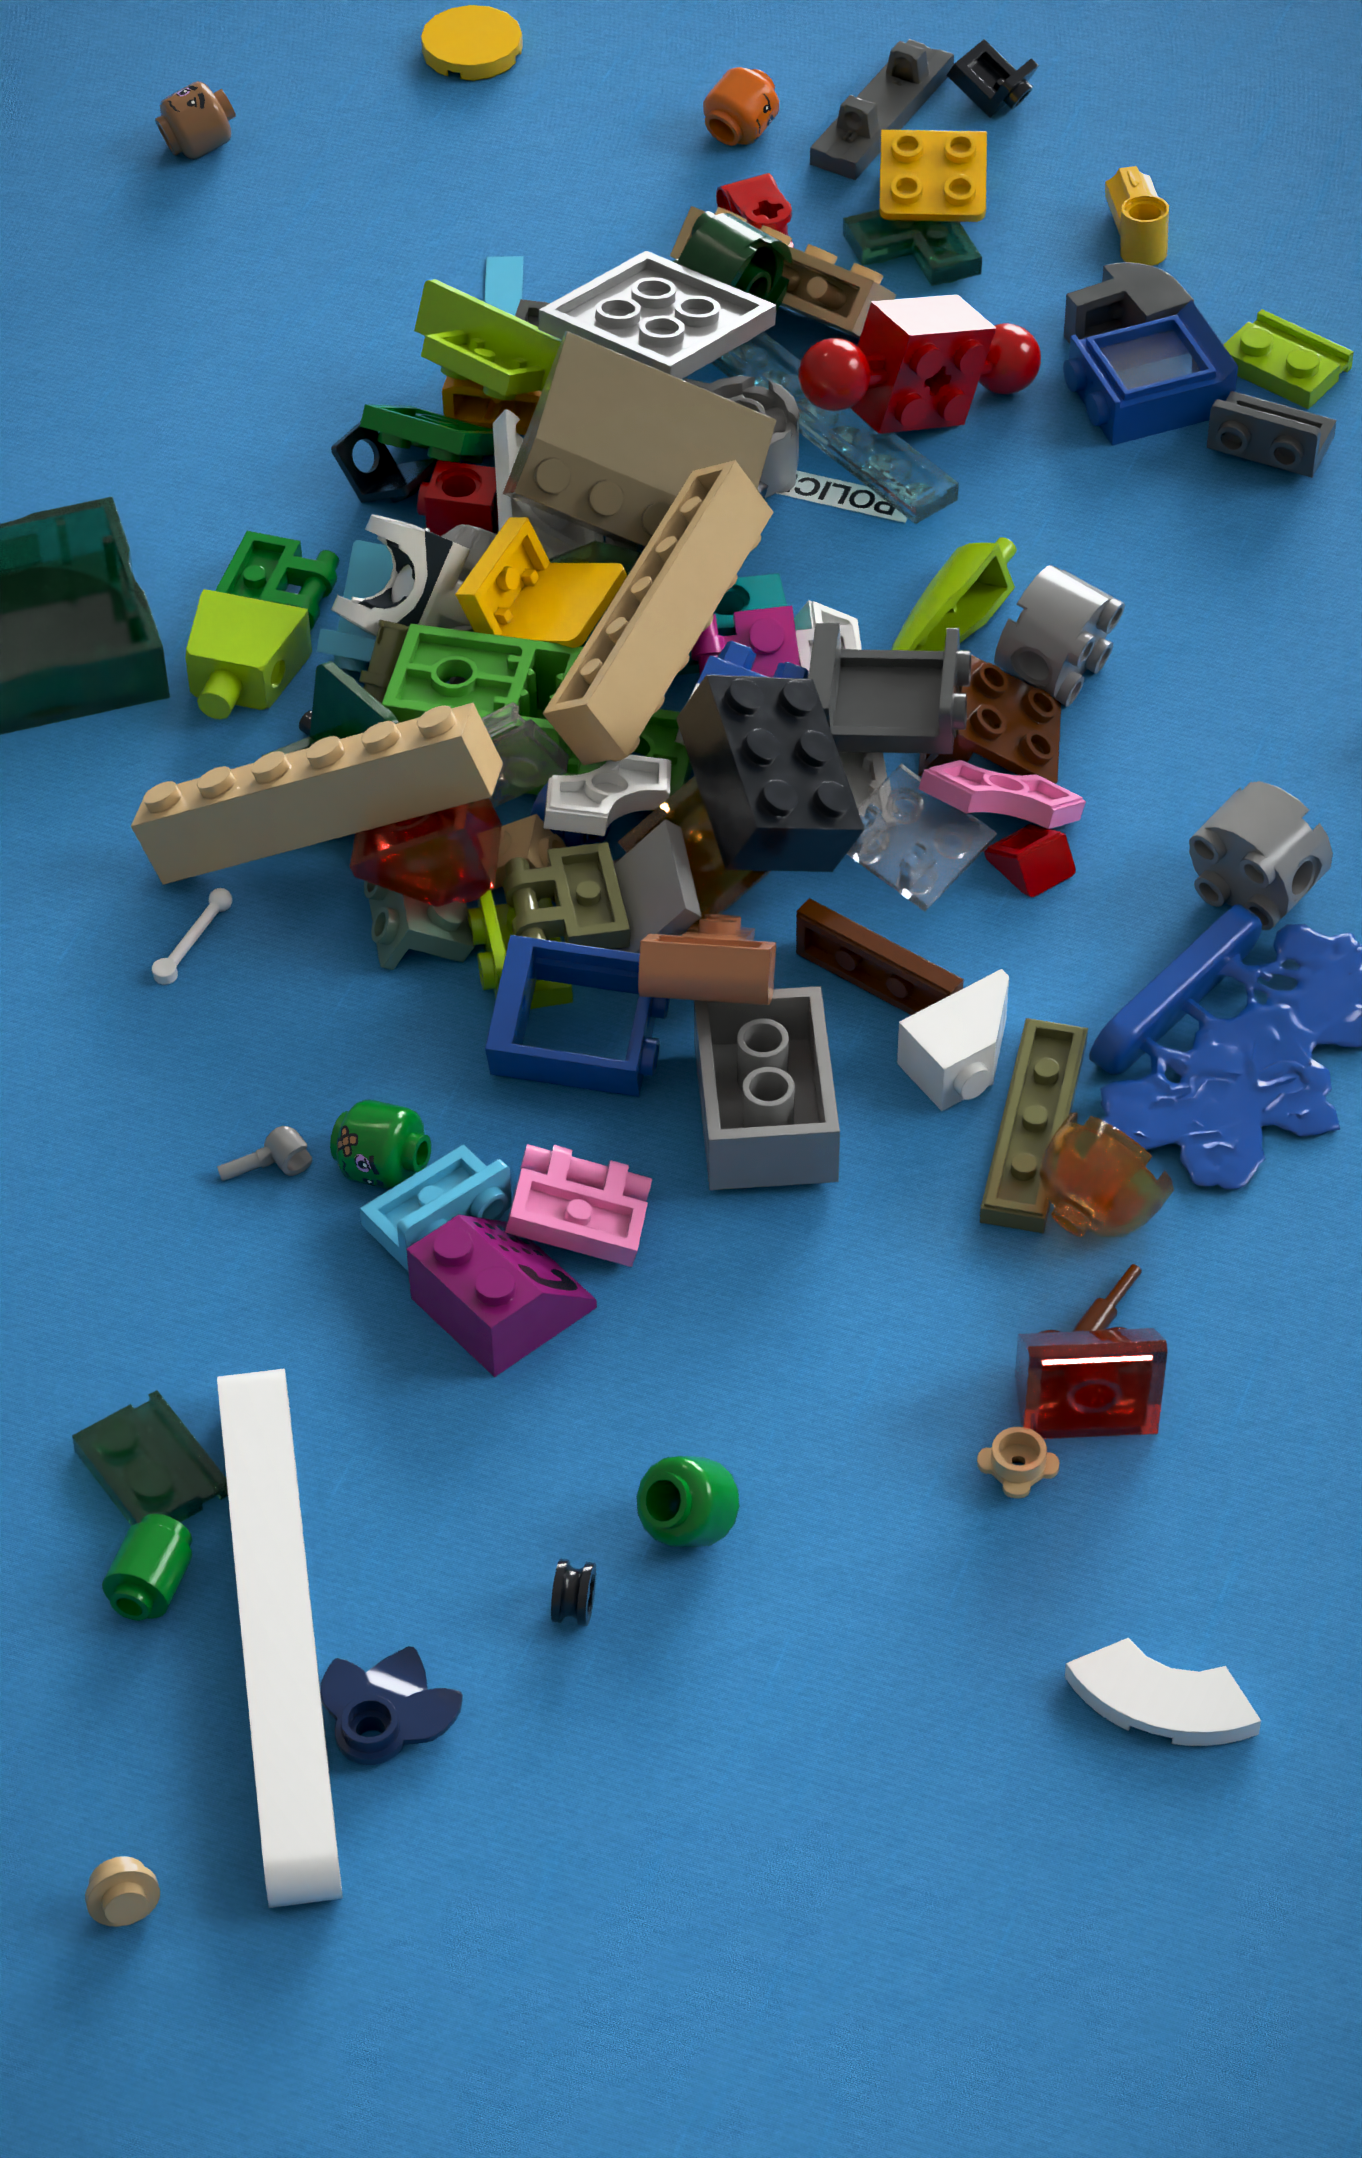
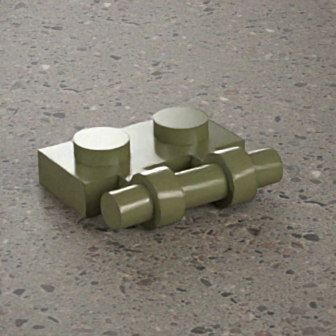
(585, 893)

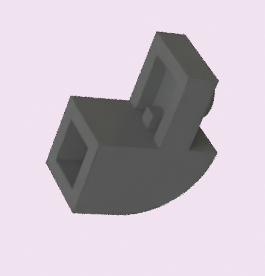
(1124, 298)

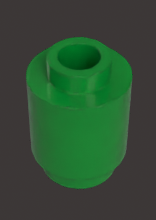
(148, 1567)

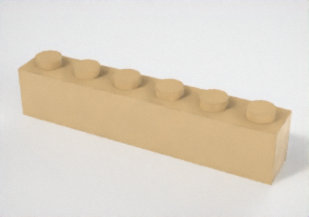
(658, 614)
(318, 793)

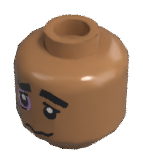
(195, 120)

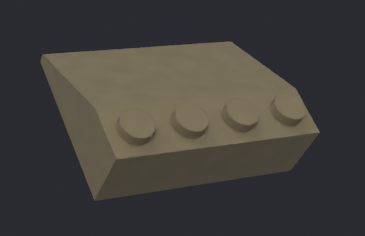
(623, 439)

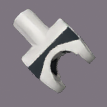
(420, 583)

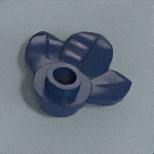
(386, 1700)

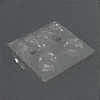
(916, 839)

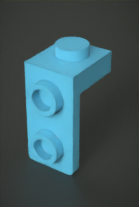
(367, 575)

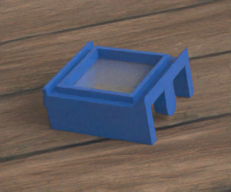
(1151, 375)

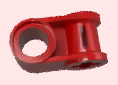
(757, 201)

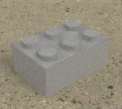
(767, 1091)

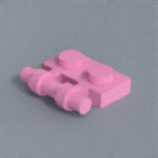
(579, 1204)

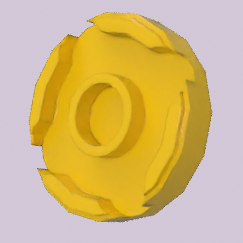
(471, 42)

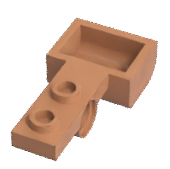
(708, 963)

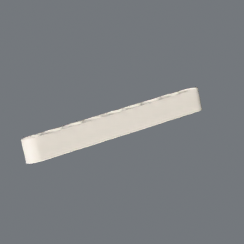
(278, 1642)

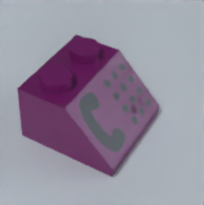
(493, 1290)

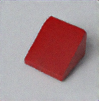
(1033, 859)

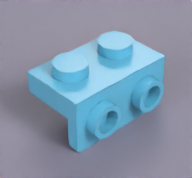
(434, 1196)

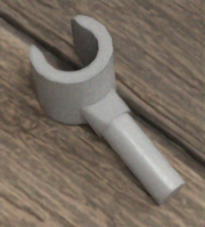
(281, 1146)

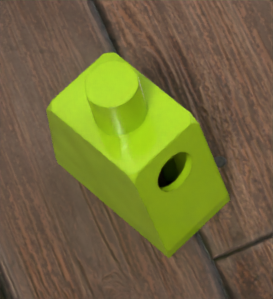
(244, 651)

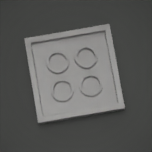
(660, 314)

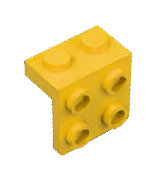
(933, 175)
(527, 597)

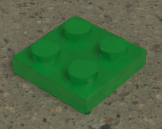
(442, 435)

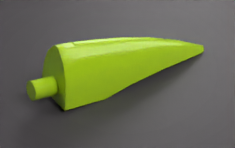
(959, 596)

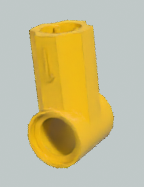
(1138, 216)

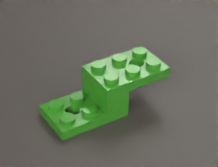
(506, 672)

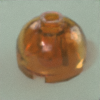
(1100, 1180)

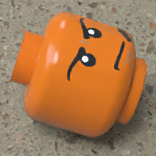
(740, 106)

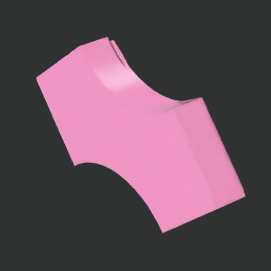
(1019, 796)

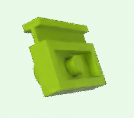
(1287, 359)

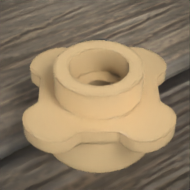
(1022, 1446)

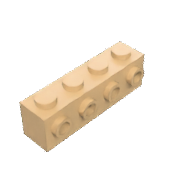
(815, 284)

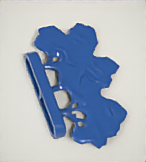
(1242, 1067)

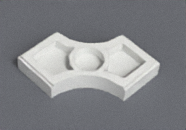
(597, 798)

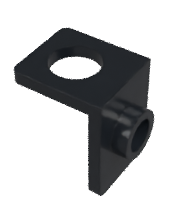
(385, 477)

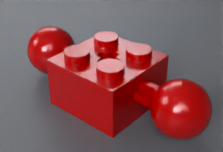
(918, 364)

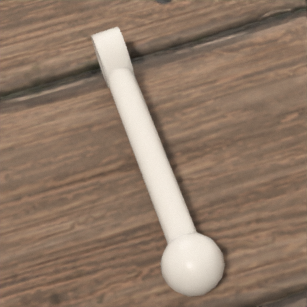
(165, 969)

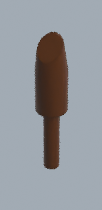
(1102, 1310)

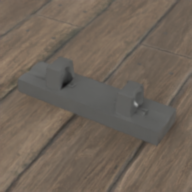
(883, 104)

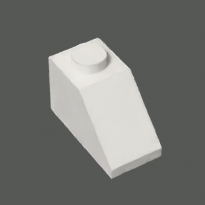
(956, 1041)

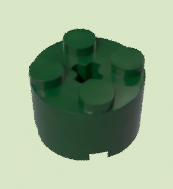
(738, 256)

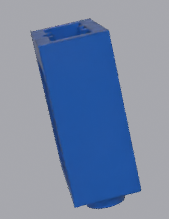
(574, 965)

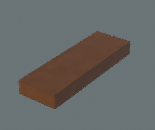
(870, 960)

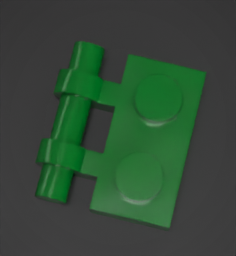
(269, 563)

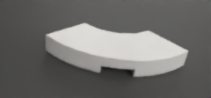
(1161, 1700)

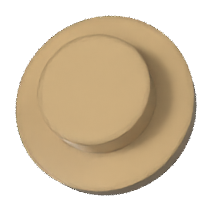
(121, 1892)

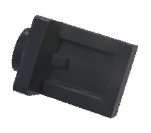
(991, 79)

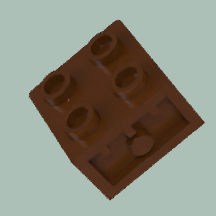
(1006, 725)

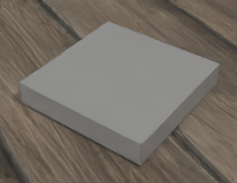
(657, 886)

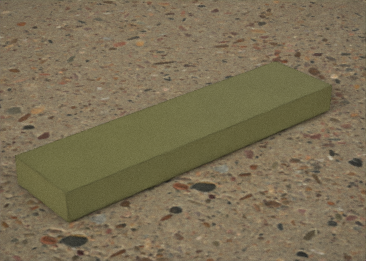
(1034, 1110)

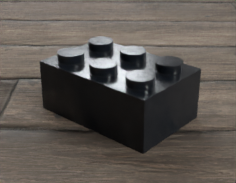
(769, 774)

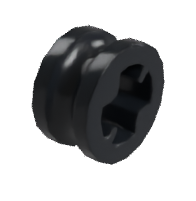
(573, 1592)

